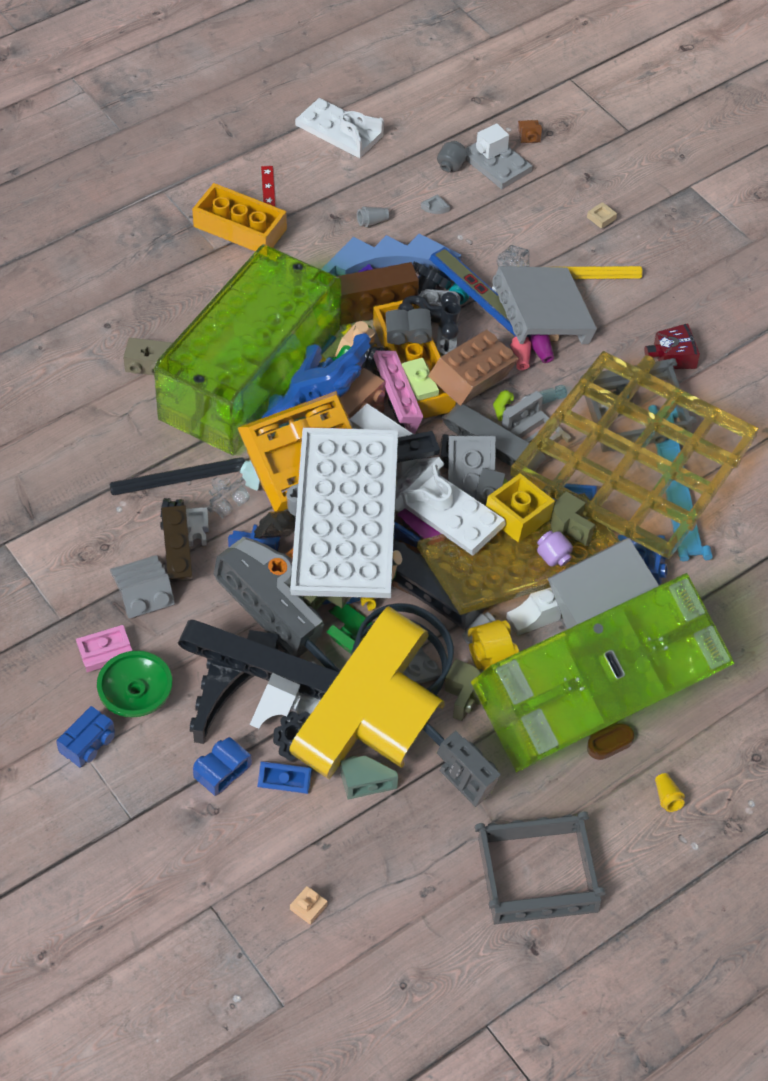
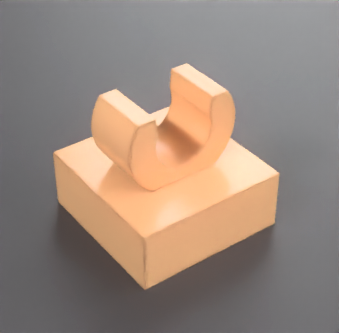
(308, 905)

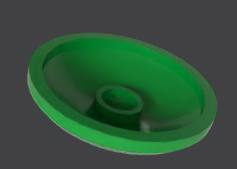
(132, 673)

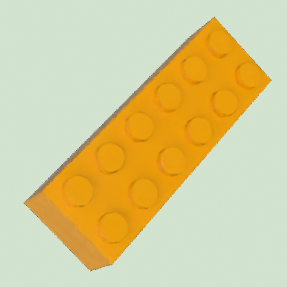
(410, 351)

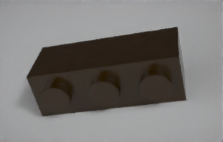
(177, 543)

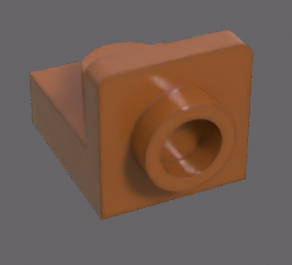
(529, 131)

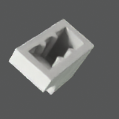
(535, 612)
(276, 700)

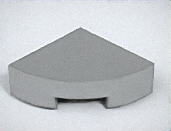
(435, 205)

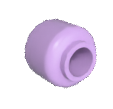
(554, 548)

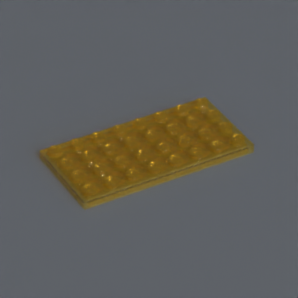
(502, 566)

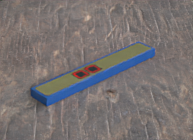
(471, 285)

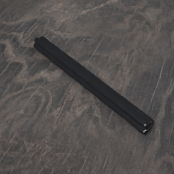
(176, 476)

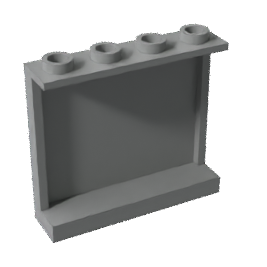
(543, 302)

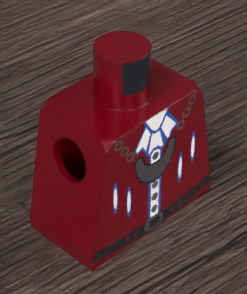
(676, 344)

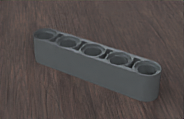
(508, 446)

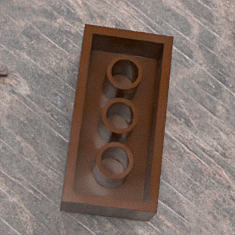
(373, 288)

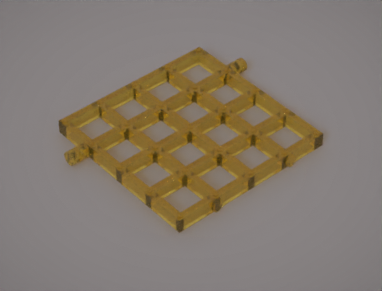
(636, 451)

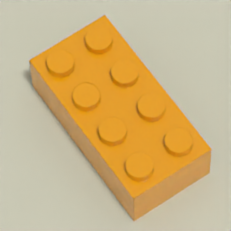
(239, 218)

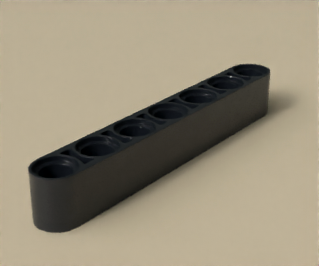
(255, 658)

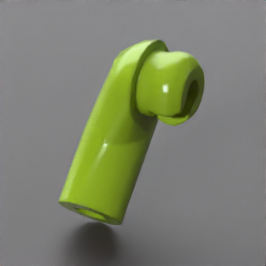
(499, 404)

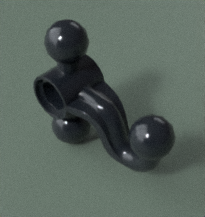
(445, 315)

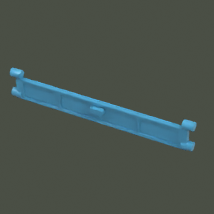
(680, 496)

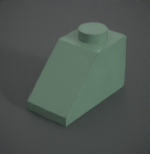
(366, 777)

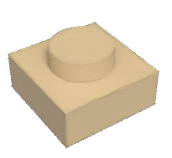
(601, 215)

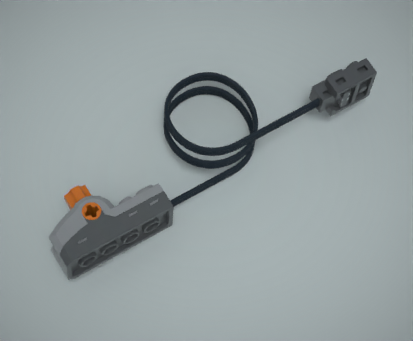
(261, 584)

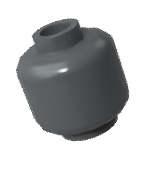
(451, 156)

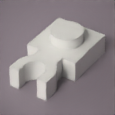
(197, 524)

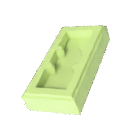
(417, 375)

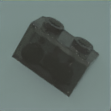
(276, 525)

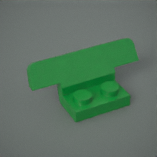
(347, 634)

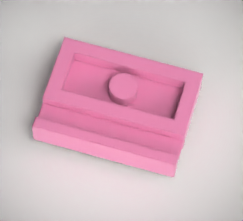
(102, 646)

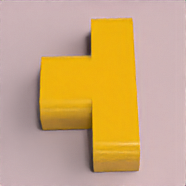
(370, 700)

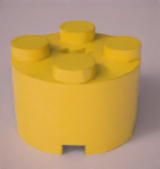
(491, 643)

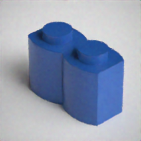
(221, 766)

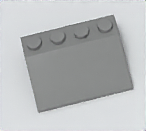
(601, 582)

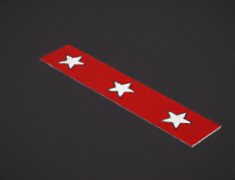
(268, 185)

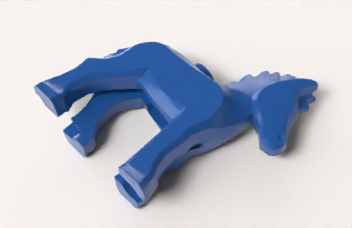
(321, 378)

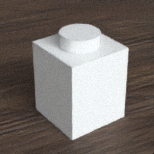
(492, 141)

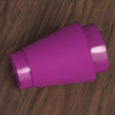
(542, 346)

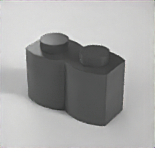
(408, 326)

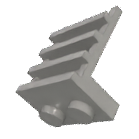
(527, 416)
(143, 586)

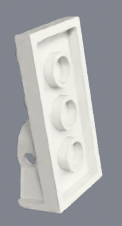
(341, 127)
(453, 512)

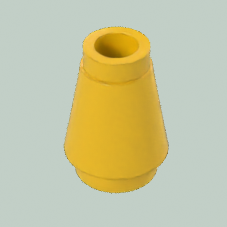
(669, 794)

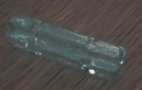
(551, 394)

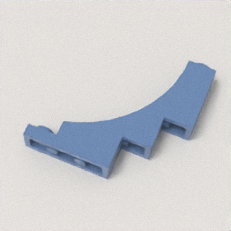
(386, 253)

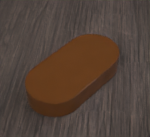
(610, 741)

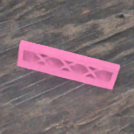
(398, 389)

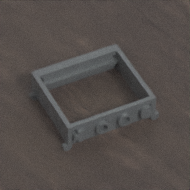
(610, 380)
(544, 906)

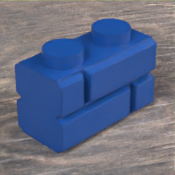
(86, 737)

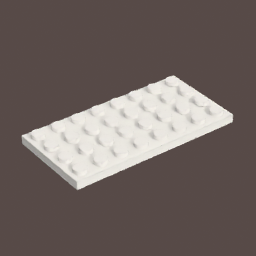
(345, 513)

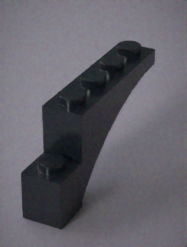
(220, 685)

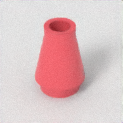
(522, 351)

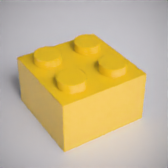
(522, 507)

